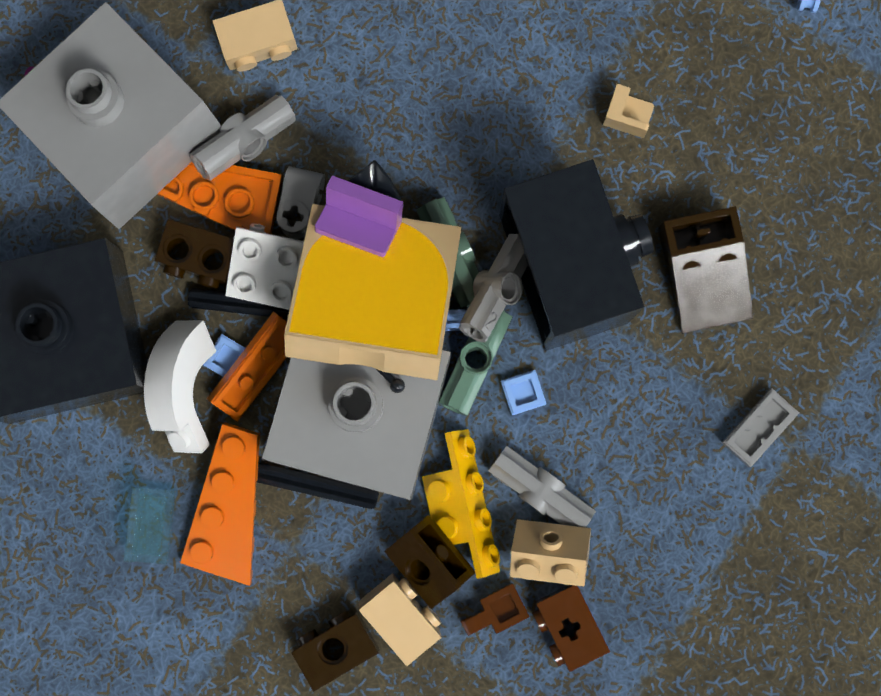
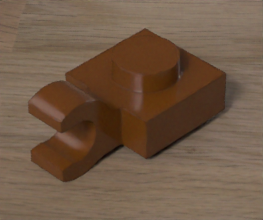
(500, 610)

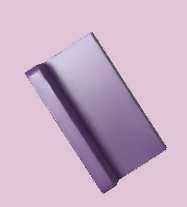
(359, 216)

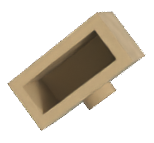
(255, 36)
(555, 562)
(400, 618)

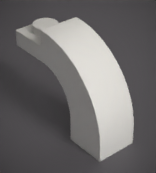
(171, 381)

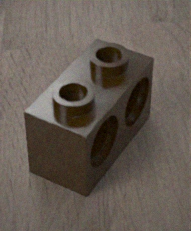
(201, 246)

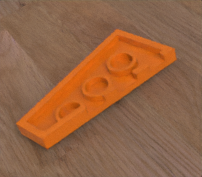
(232, 198)
(223, 523)

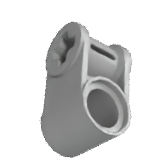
(298, 194)

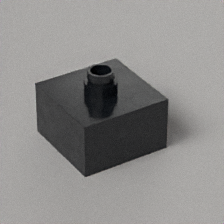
(575, 253)
(67, 331)

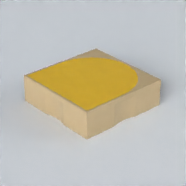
(374, 307)

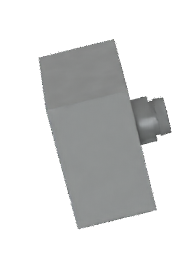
(110, 115)
(353, 425)

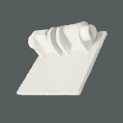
(263, 267)

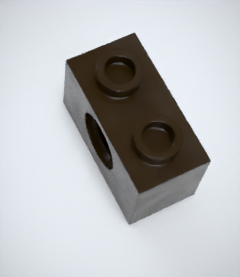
(430, 562)
(318, 665)

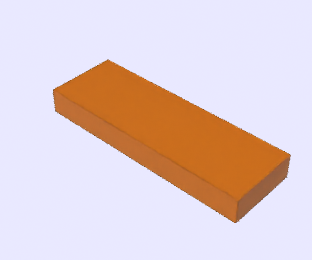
(251, 369)

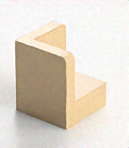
(628, 113)

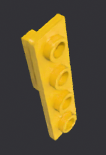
(459, 504)

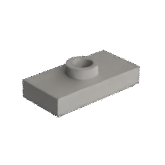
(760, 427)

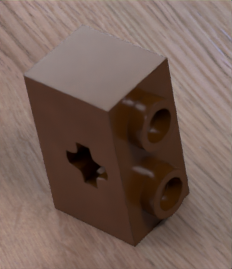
(588, 641)

